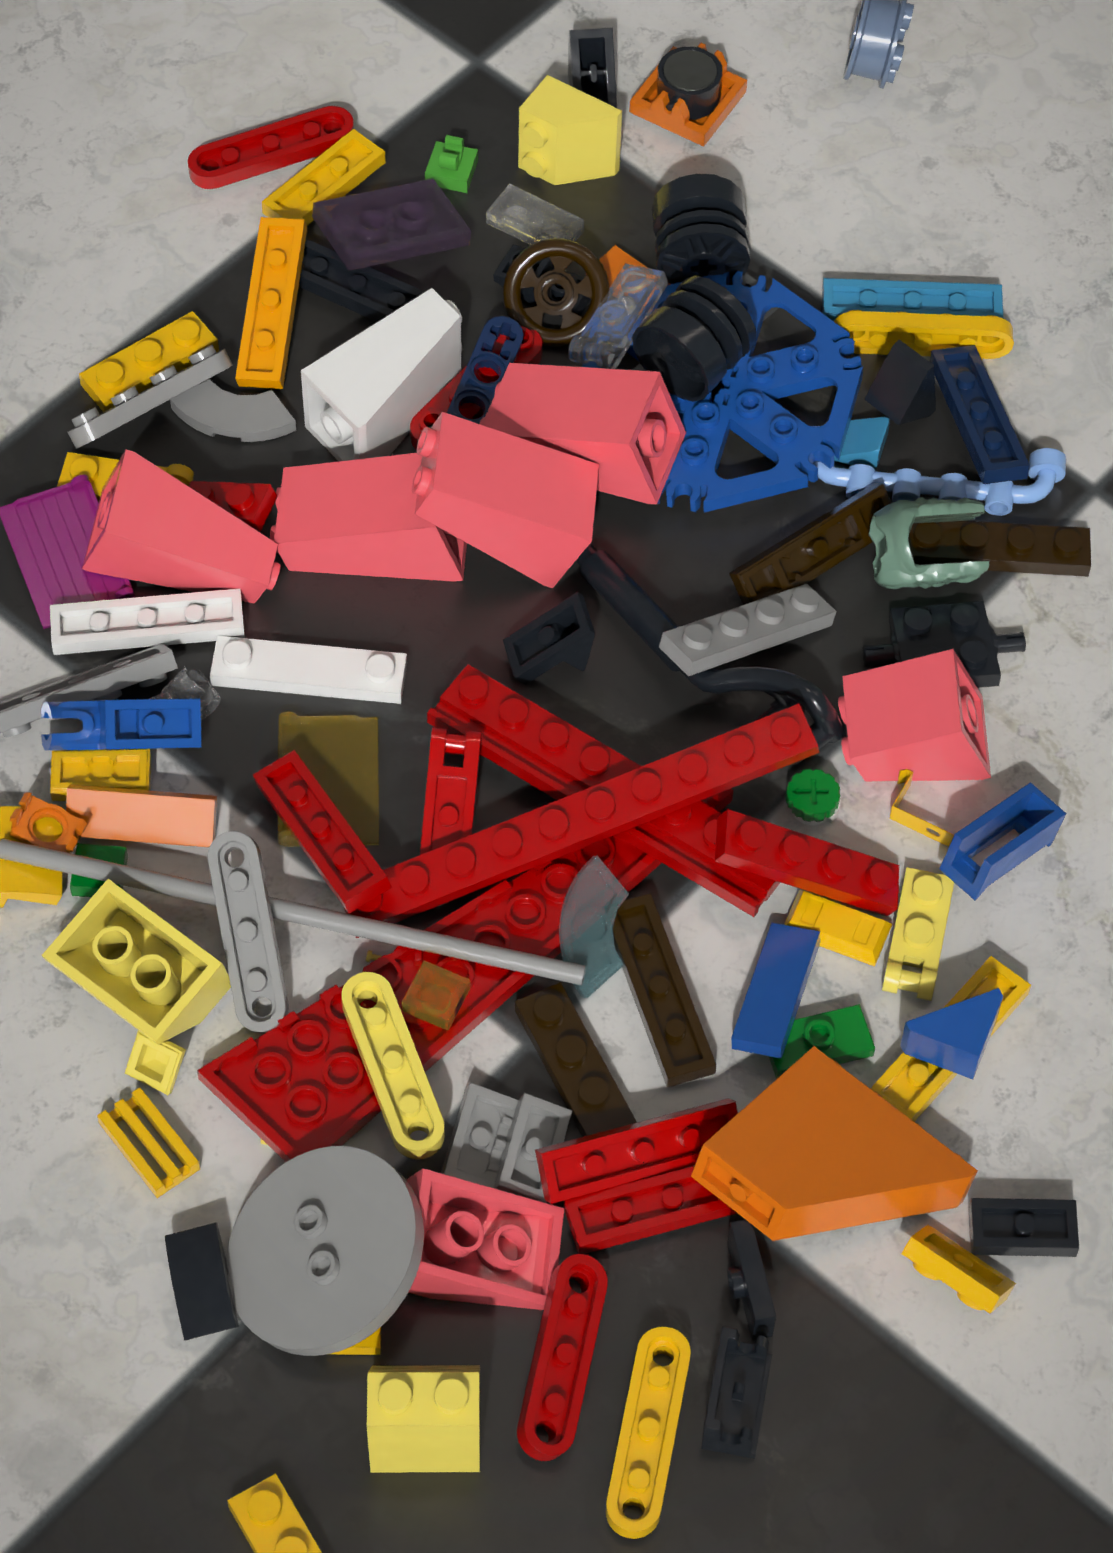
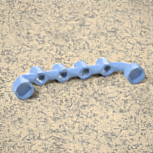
(1045, 468)

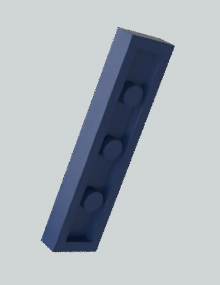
(979, 415)

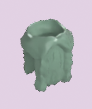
(893, 559)

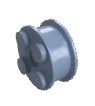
(875, 38)

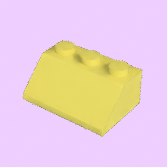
(138, 965)

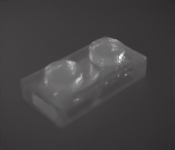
(532, 217)

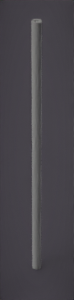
(299, 913)

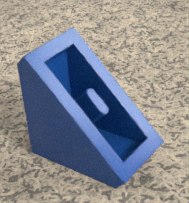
(955, 1034)

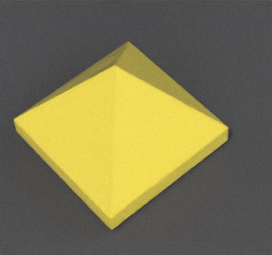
(155, 1063)

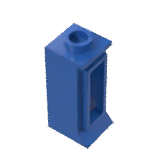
(1028, 813)

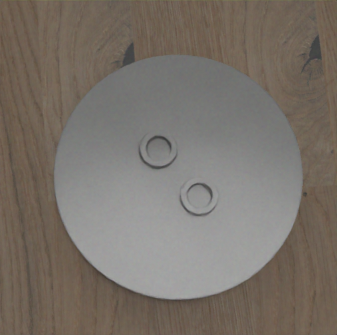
(325, 1250)

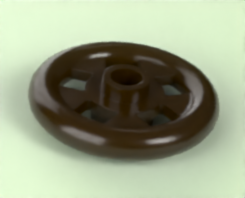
(522, 275)

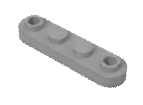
(132, 404)
(247, 931)

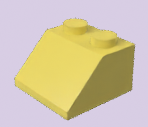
(568, 134)

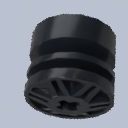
(700, 228)
(695, 337)

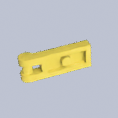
(918, 932)

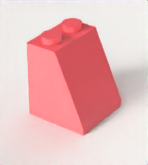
(917, 719)

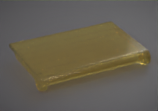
(343, 761)

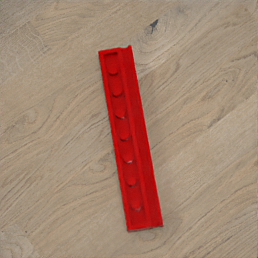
(567, 760)

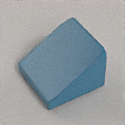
(865, 441)

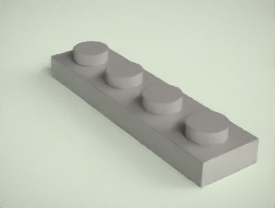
(747, 629)
(99, 683)

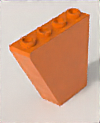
(827, 1157)

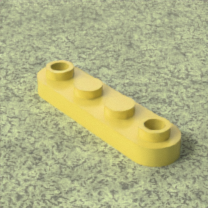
(393, 1065)

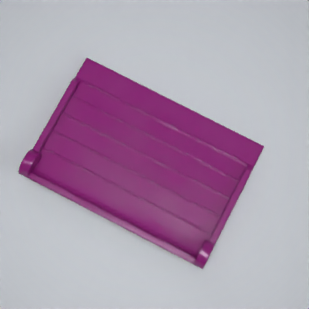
(50, 545)

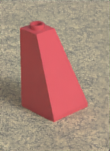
(174, 537)

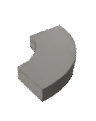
(233, 415)

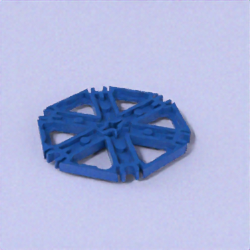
(750, 409)

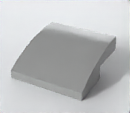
(498, 1140)

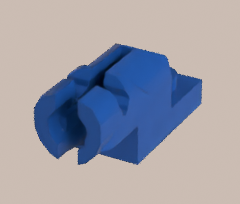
(126, 724)

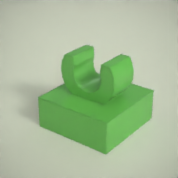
(452, 164)

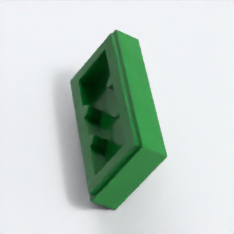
(836, 1033)

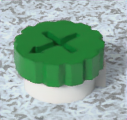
(813, 797)

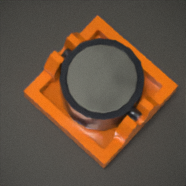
(689, 93)

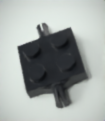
(943, 627)

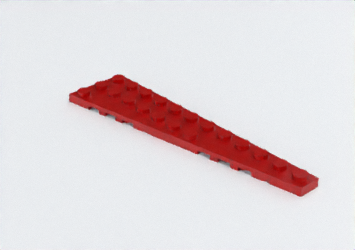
(306, 1078)

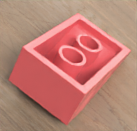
(484, 1243)

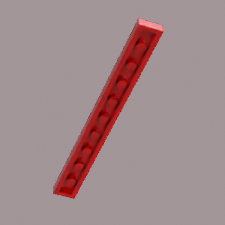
(593, 815)

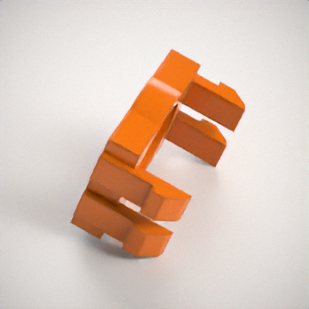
(35, 809)

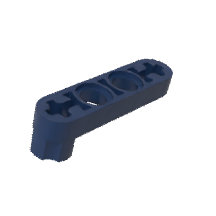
(470, 388)

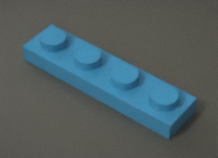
(910, 297)

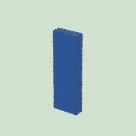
(776, 990)

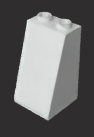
(375, 383)

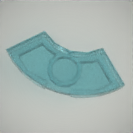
(588, 924)

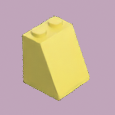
(423, 1418)

